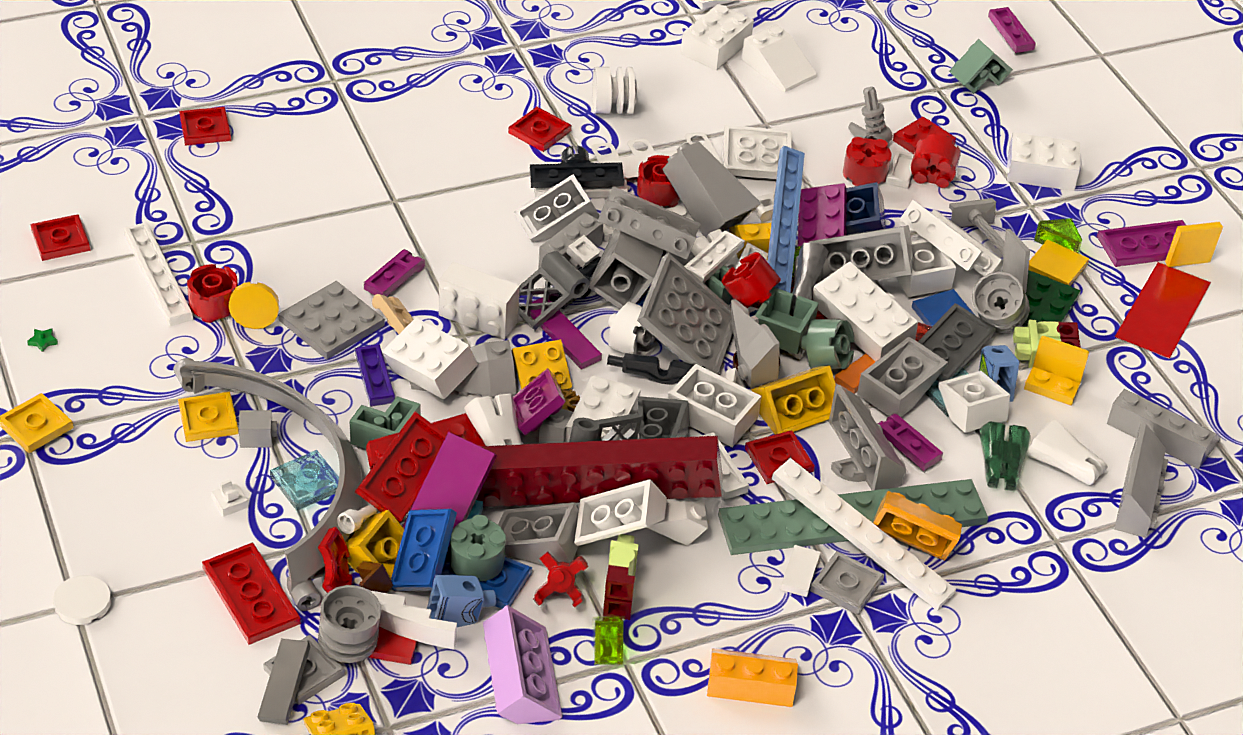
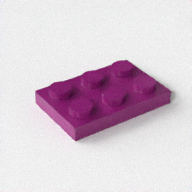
(822, 213)
(538, 401)

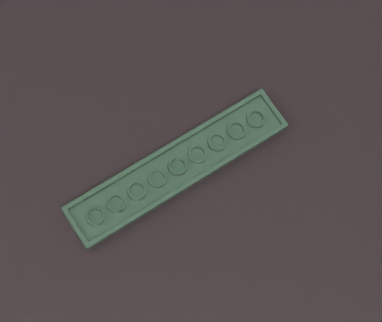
(791, 523)

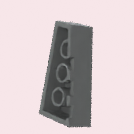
(663, 417)

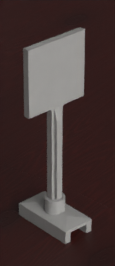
(1014, 251)

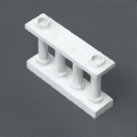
(951, 239)

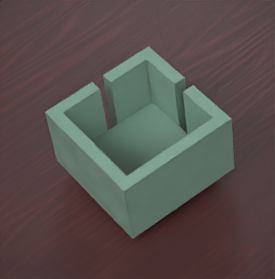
(786, 328)

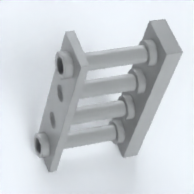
(649, 222)

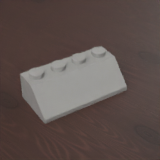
(875, 253)
(1179, 435)
(865, 440)
(1142, 484)

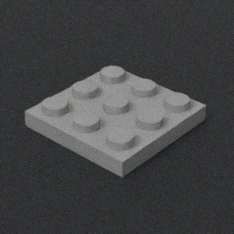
(331, 319)

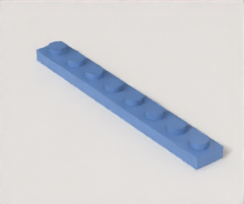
(785, 215)

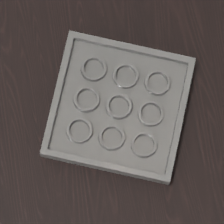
(687, 316)

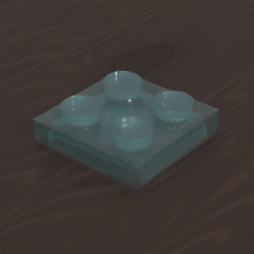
(305, 480)

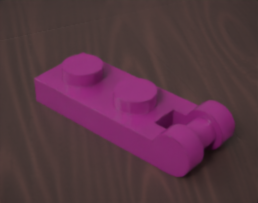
(394, 273)
(910, 442)

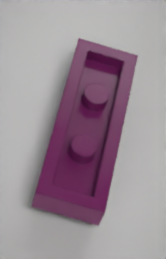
(1011, 29)

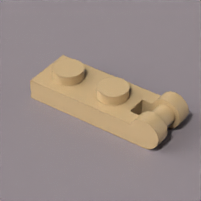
(394, 311)

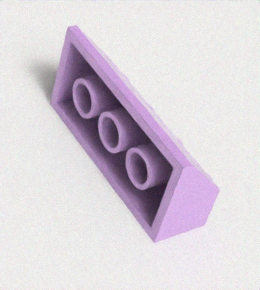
(521, 668)

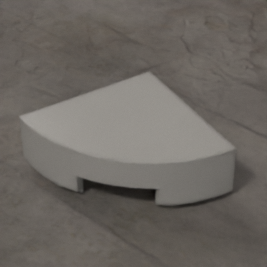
(849, 469)

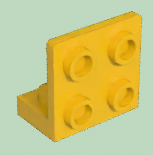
(536, 358)
(1057, 370)
(347, 720)

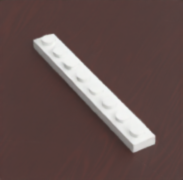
(864, 534)

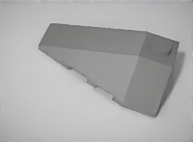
(493, 373)

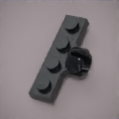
(586, 172)

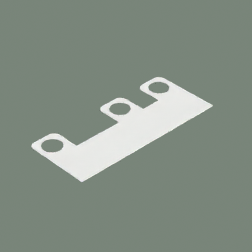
(632, 162)

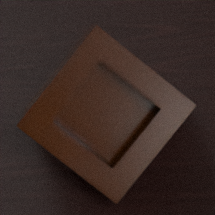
(374, 577)

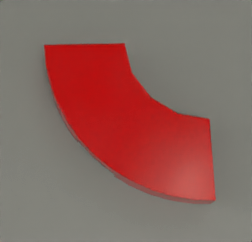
(335, 559)

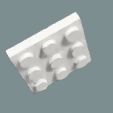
(754, 150)

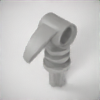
(874, 119)

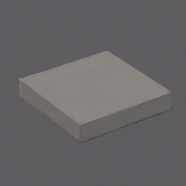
(847, 582)
(318, 672)

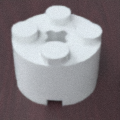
(628, 334)

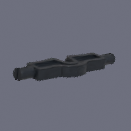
(650, 367)

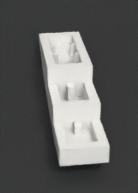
(415, 622)

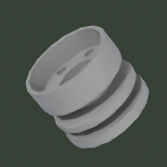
(1000, 289)
(349, 623)

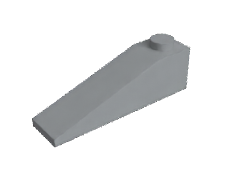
(755, 347)

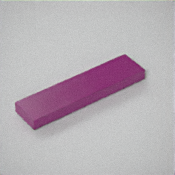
(574, 343)

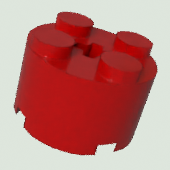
(935, 160)
(867, 161)
(654, 184)
(751, 280)
(211, 291)

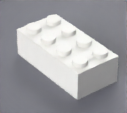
(874, 316)

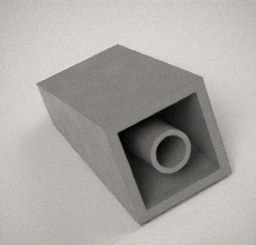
(708, 189)
(625, 269)

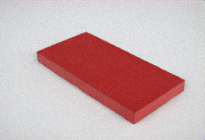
(402, 467)
(251, 593)

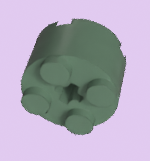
(829, 343)
(477, 548)

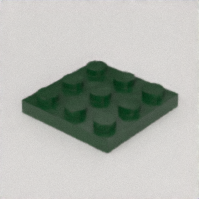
(1048, 299)

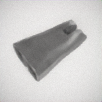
(807, 269)

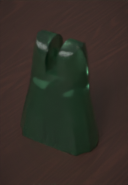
(1002, 457)

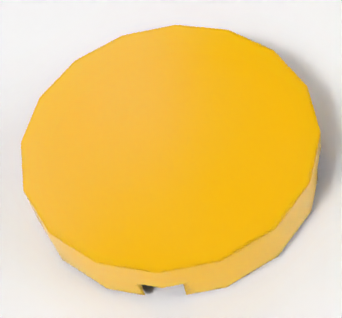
(254, 305)

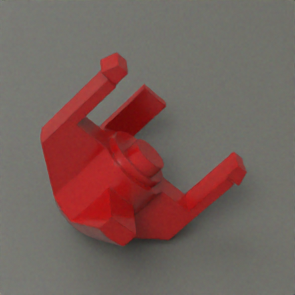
(561, 578)

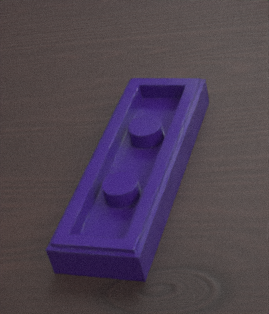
(374, 375)

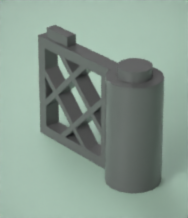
(563, 279)
(591, 430)

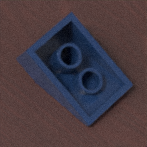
(864, 209)

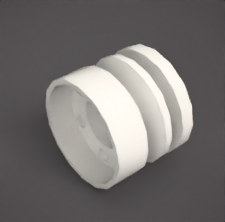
(614, 90)

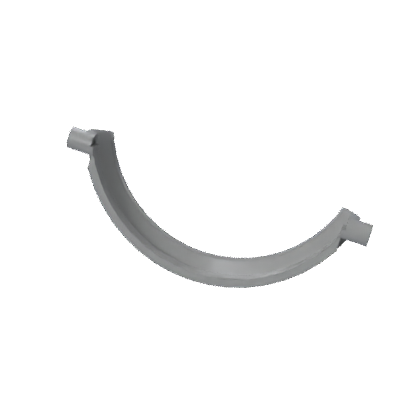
(304, 557)

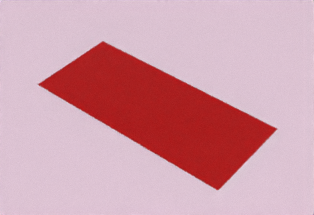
(1163, 310)

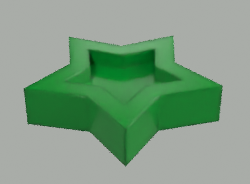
(42, 339)

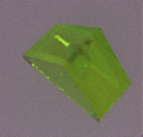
(1059, 231)
(608, 640)

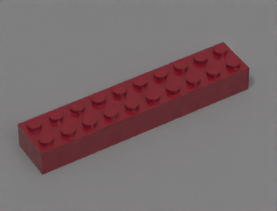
(583, 469)

